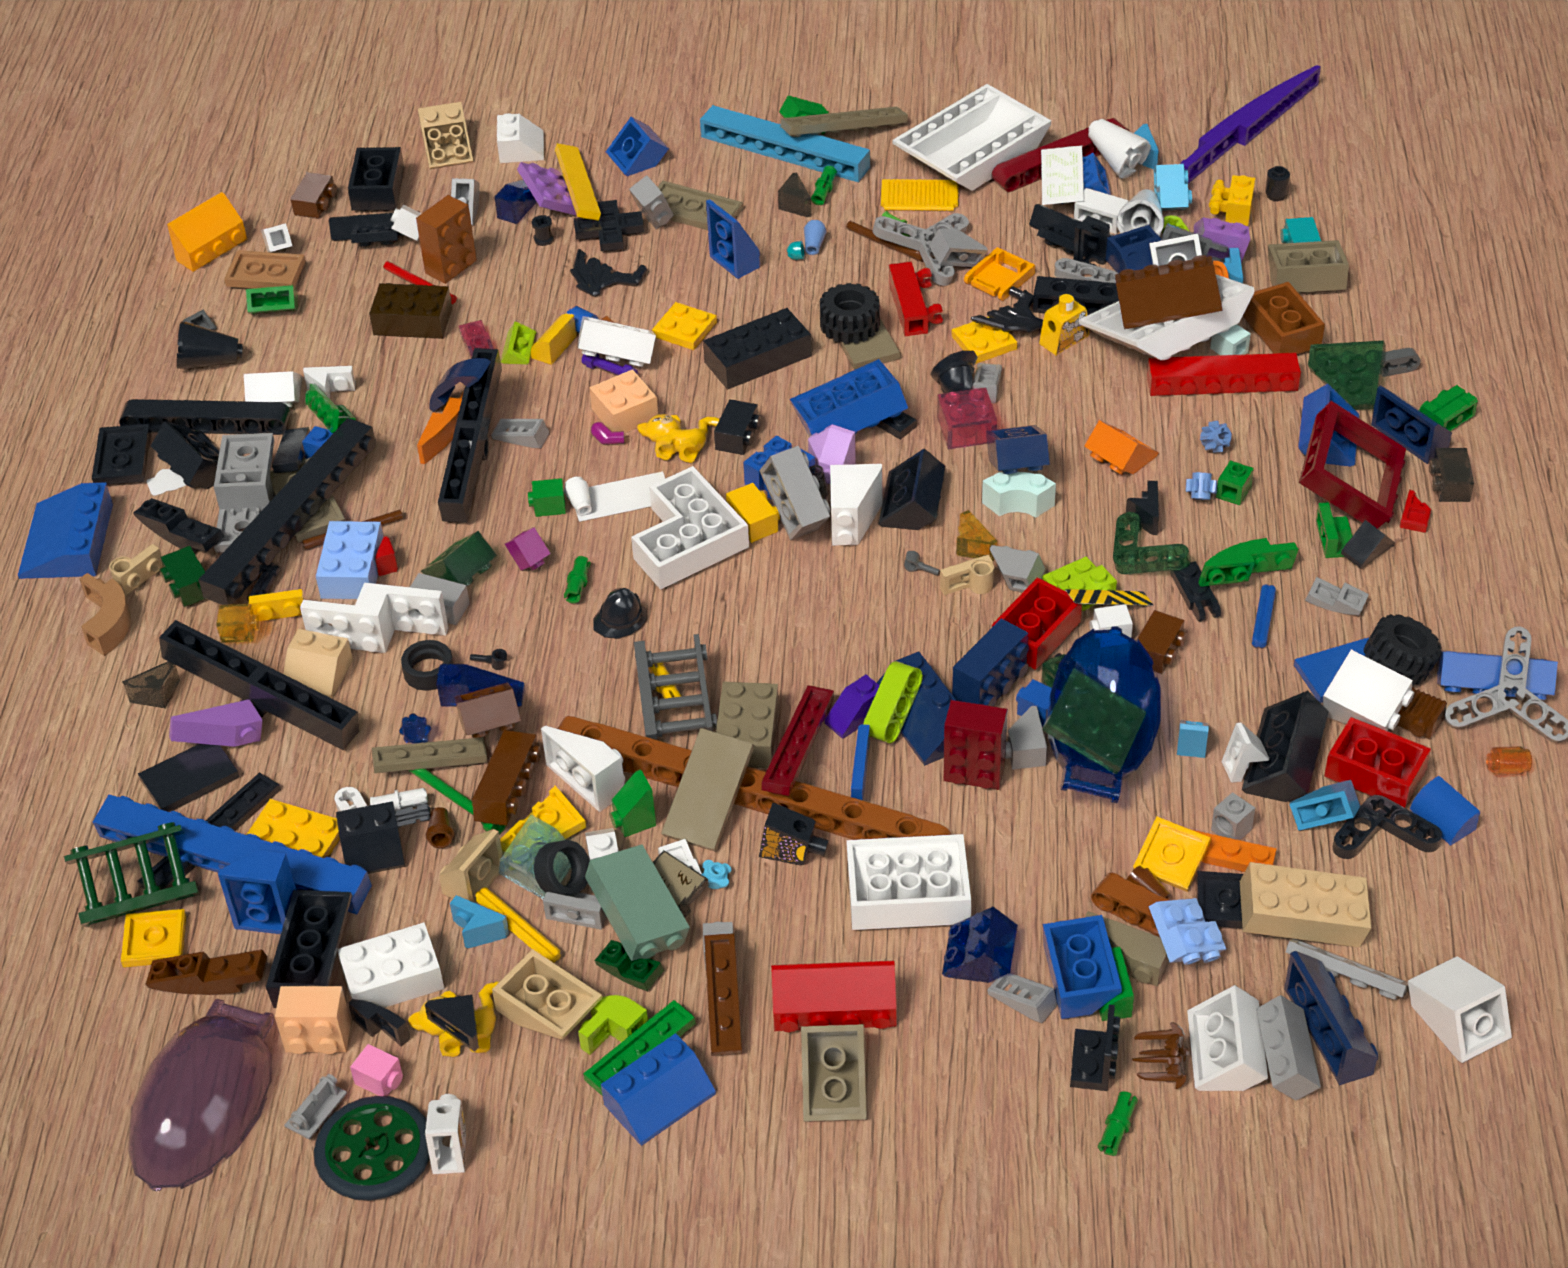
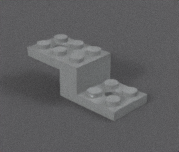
(242, 482)

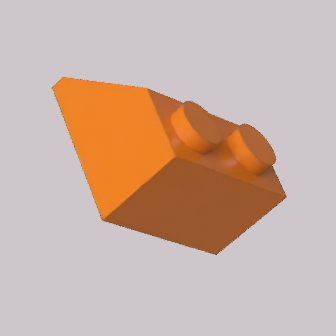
(1119, 449)

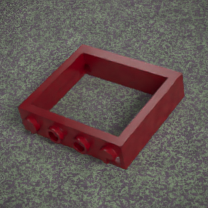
(1336, 490)

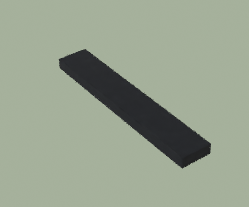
(230, 814)

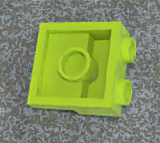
(1083, 576)

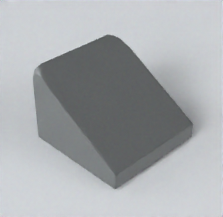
(201, 319)

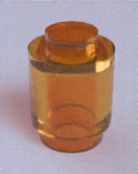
(1509, 760)

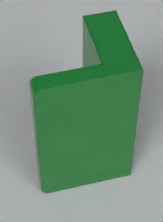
(1333, 531)

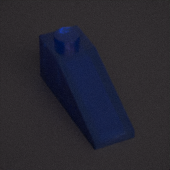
(514, 201)
(464, 678)

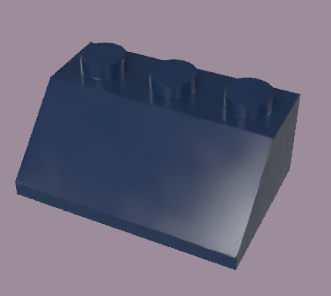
(1408, 425)

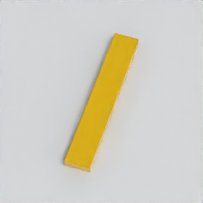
(577, 182)

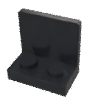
(1095, 1055)

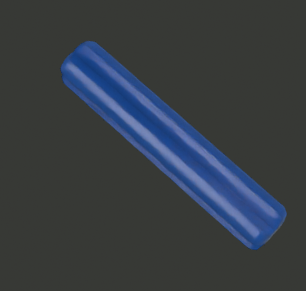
(1263, 616)

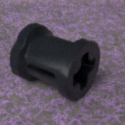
(543, 234)

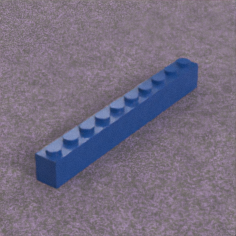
(220, 846)

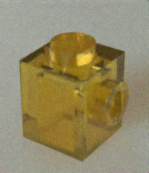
(237, 623)

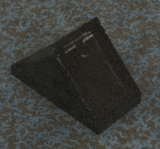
(794, 197)
(153, 686)

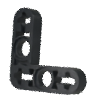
(1379, 819)

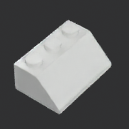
(616, 341)
(1227, 1042)

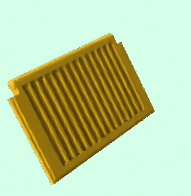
(919, 195)

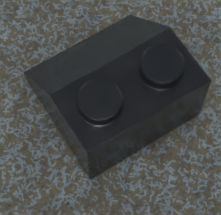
(371, 837)

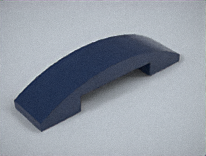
(466, 372)

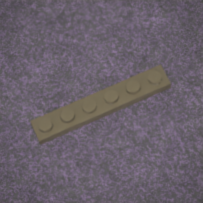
(843, 120)

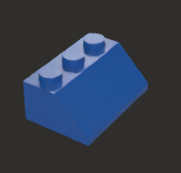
(1341, 449)
(258, 891)
(1080, 965)
(657, 1089)

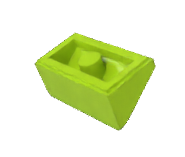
(518, 344)

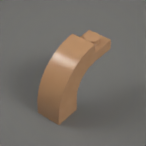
(112, 621)

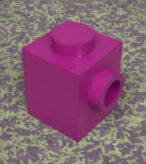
(528, 549)

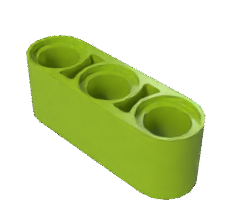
(893, 701)

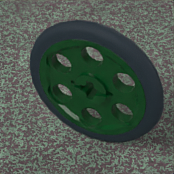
(382, 1182)

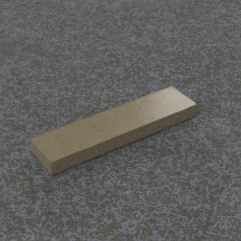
(429, 755)

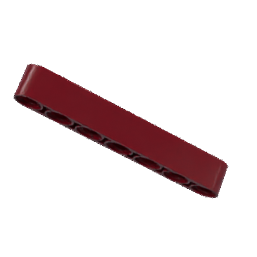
(1028, 166)

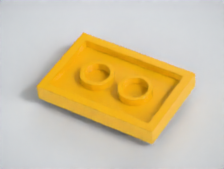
(297, 828)

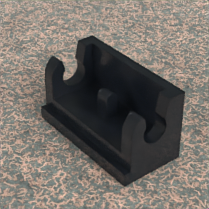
(1091, 241)

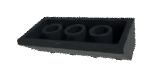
(1292, 740)
(308, 940)

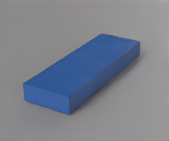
(860, 762)

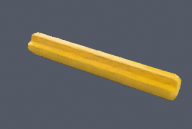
(519, 925)

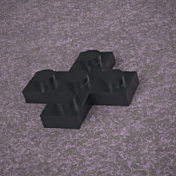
(609, 226)

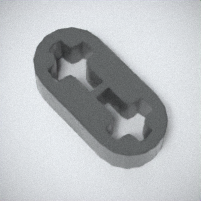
(1400, 361)

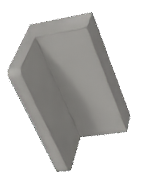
(574, 909)

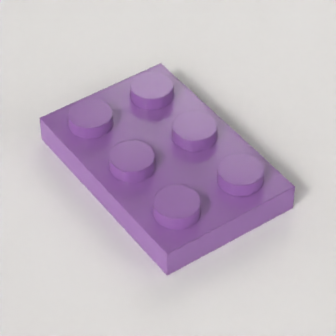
(547, 187)

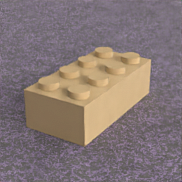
(1305, 904)

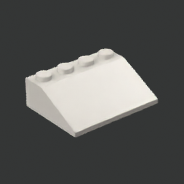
(908, 882)

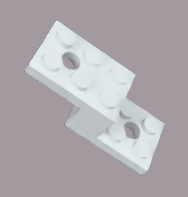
(377, 614)

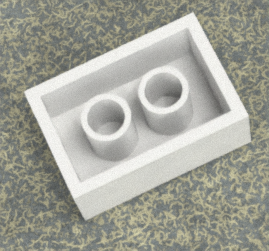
(392, 967)

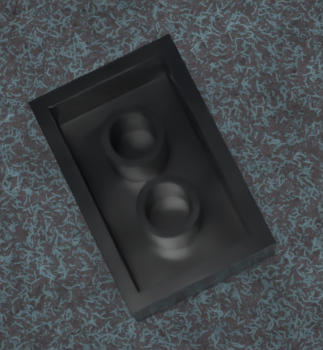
(376, 178)

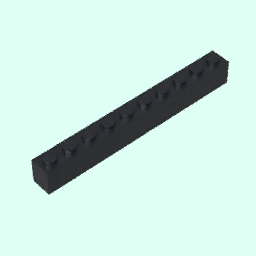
(287, 513)

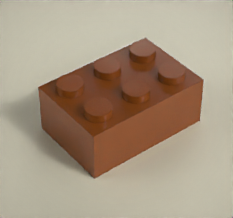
(446, 239)
(1284, 319)

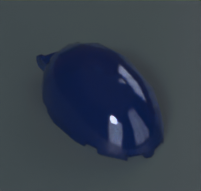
(1126, 670)

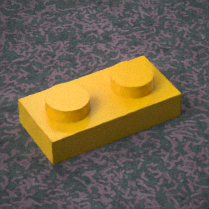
(277, 604)

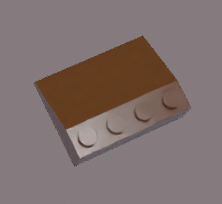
(1168, 292)

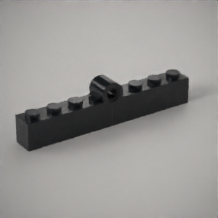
(469, 441)
(264, 686)

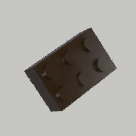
(411, 310)

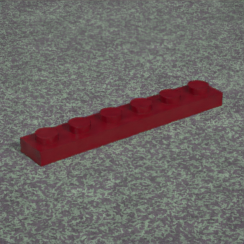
(797, 740)

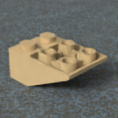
(445, 135)

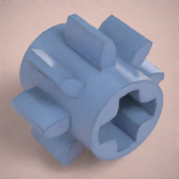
(1215, 436)
(1201, 486)

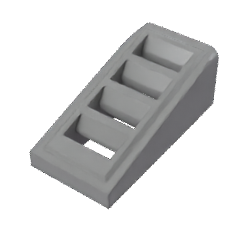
(988, 376)
(530, 432)
(1036, 1008)

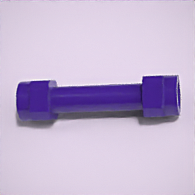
(595, 361)

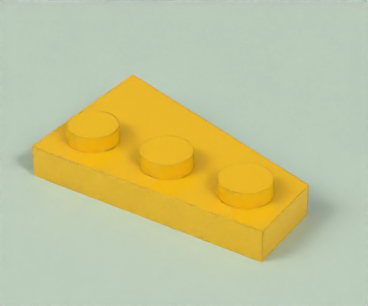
(554, 811)

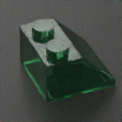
(462, 560)

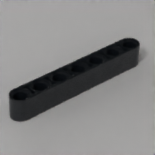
(209, 416)

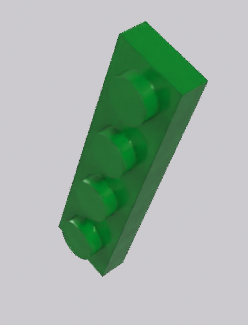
(656, 1030)

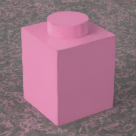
(376, 1071)

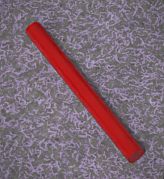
(410, 277)

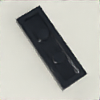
(290, 450)

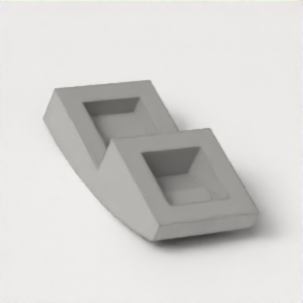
(1341, 600)

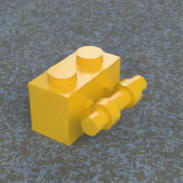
(1239, 199)

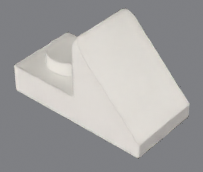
(330, 378)
(1242, 749)

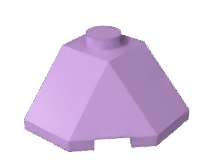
(832, 447)

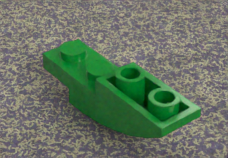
(1248, 557)

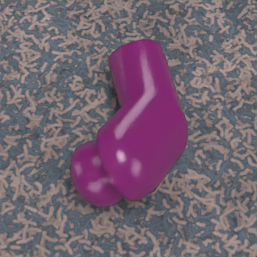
(605, 436)

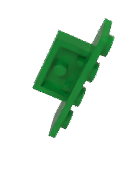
(328, 413)

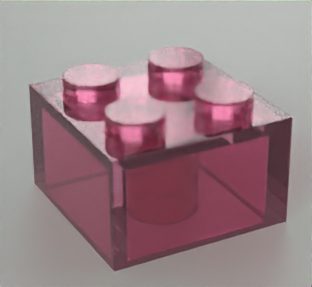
(965, 417)

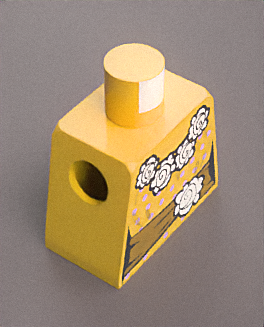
(1062, 325)

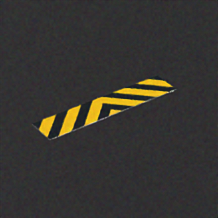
(1108, 597)

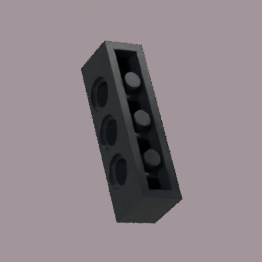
(1090, 294)

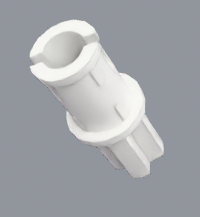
(403, 799)

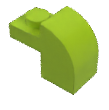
(614, 1017)

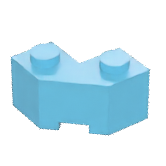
(1172, 187)

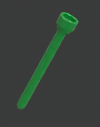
(453, 795)

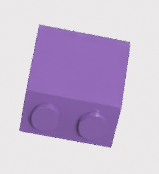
(1230, 234)

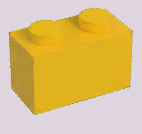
(754, 510)

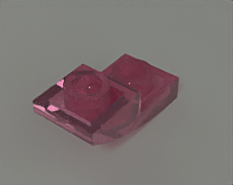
(475, 336)

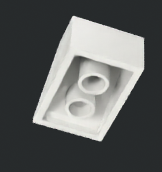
(584, 765)

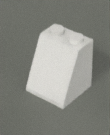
(1175, 249)
(854, 500)
(1367, 693)
(1462, 1007)

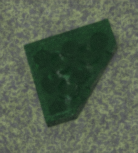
(1350, 369)

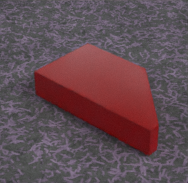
(1415, 514)

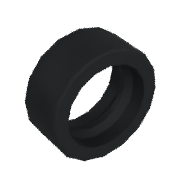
(420, 651)
(545, 873)

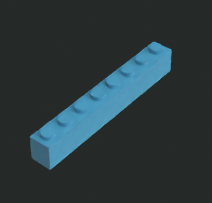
(773, 141)

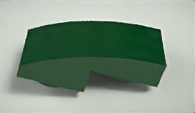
(638, 973)

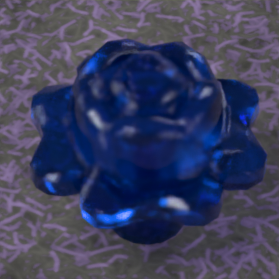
(415, 729)

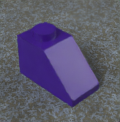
(852, 706)

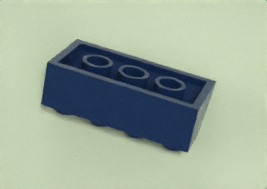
(928, 713)
(1330, 1019)

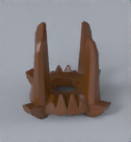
(1173, 1055)

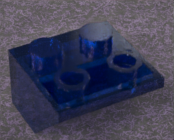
(980, 947)

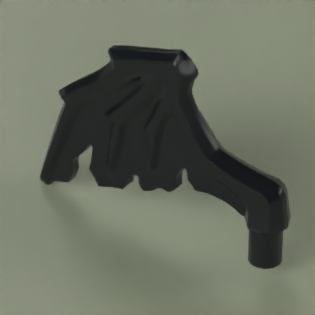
(595, 277)
(1013, 318)

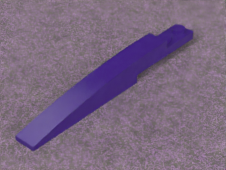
(1250, 121)

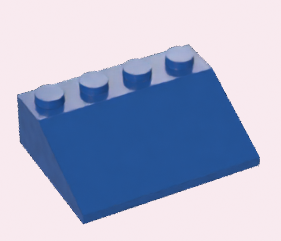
(851, 400)
(67, 533)

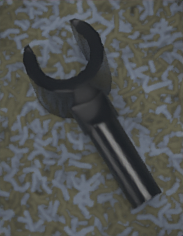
(496, 660)

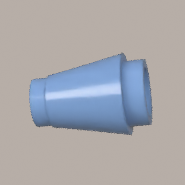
(814, 235)

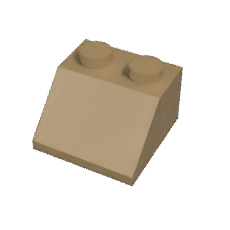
(318, 660)
(473, 866)

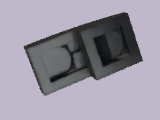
(375, 1018)

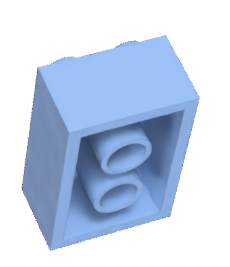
(348, 558)

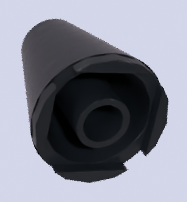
(205, 347)

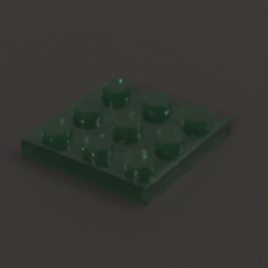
(1094, 721)

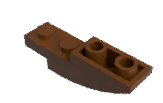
(204, 975)

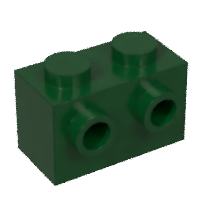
(183, 571)

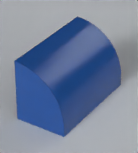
(1446, 809)

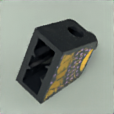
(790, 837)

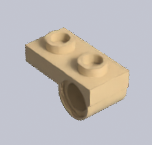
(133, 572)
(976, 574)

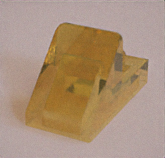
(973, 538)

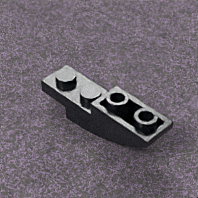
(175, 527)

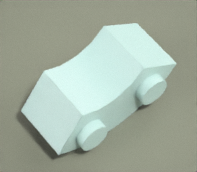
(1018, 493)

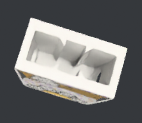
(446, 1119)

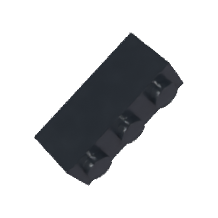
(188, 454)
(913, 492)

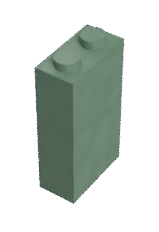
(637, 902)

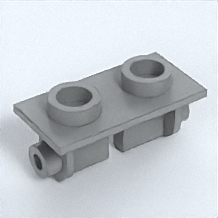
(316, 1107)

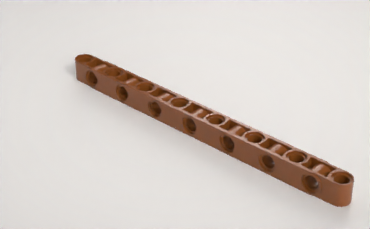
(830, 810)

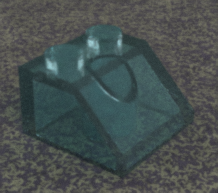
(519, 858)

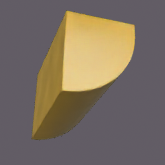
(555, 339)

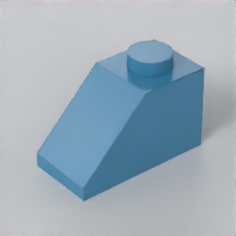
(1325, 805)

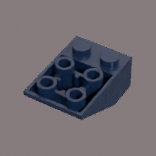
(1131, 249)

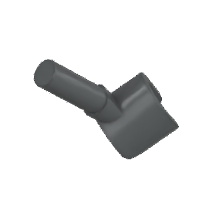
(912, 563)

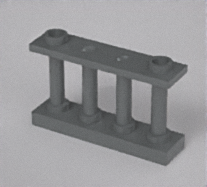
(649, 682)

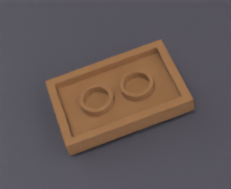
(264, 269)

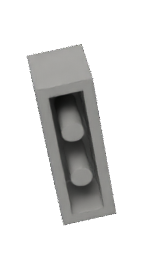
(1288, 1048)

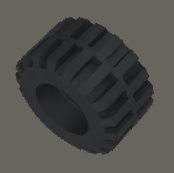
(849, 313)
(1404, 647)

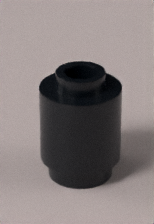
(1277, 183)

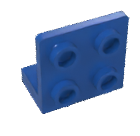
(1094, 175)

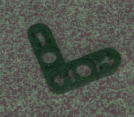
(1133, 551)

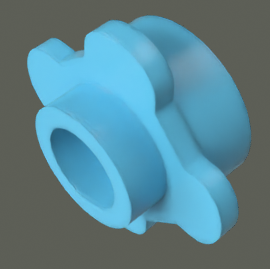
(719, 879)

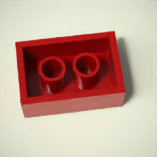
(1047, 617)
(1377, 761)

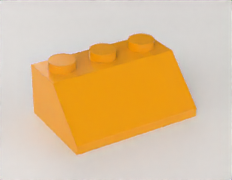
(206, 232)

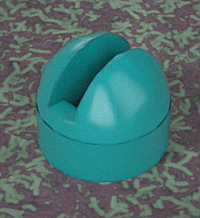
(796, 250)

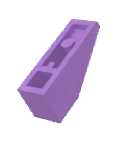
(221, 725)

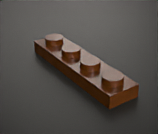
(722, 994)

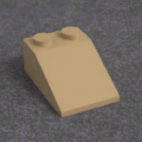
(543, 996)

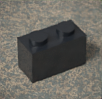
(737, 427)

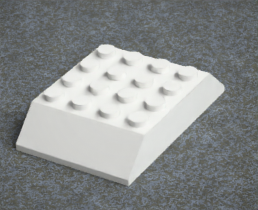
(975, 136)
(1172, 336)

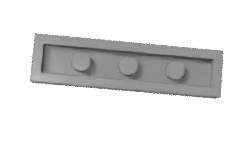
(1358, 973)

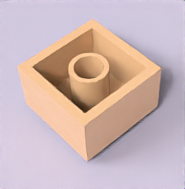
(623, 402)
(313, 1019)

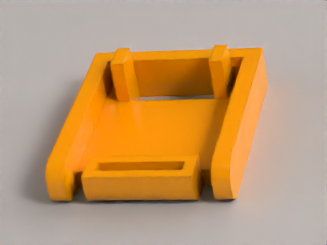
(996, 279)

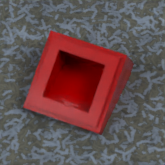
(386, 558)

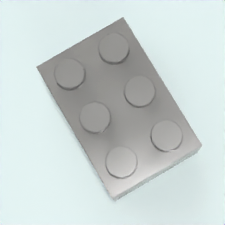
(795, 492)

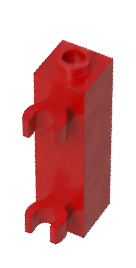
(908, 298)

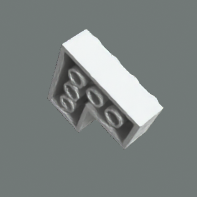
(694, 532)

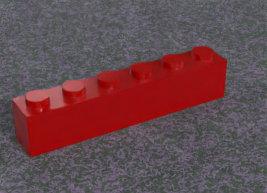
(1223, 374)

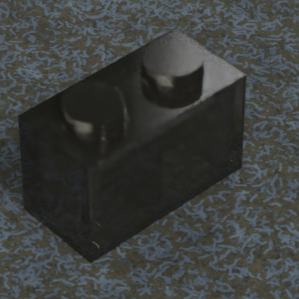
(1452, 474)

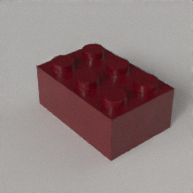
(975, 744)

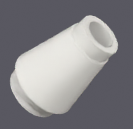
(578, 494)

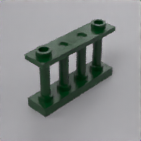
(124, 903)

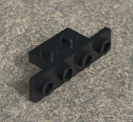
(1055, 227)
(364, 229)

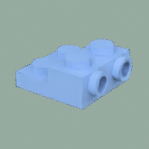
(1186, 932)

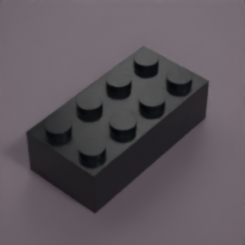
(757, 348)

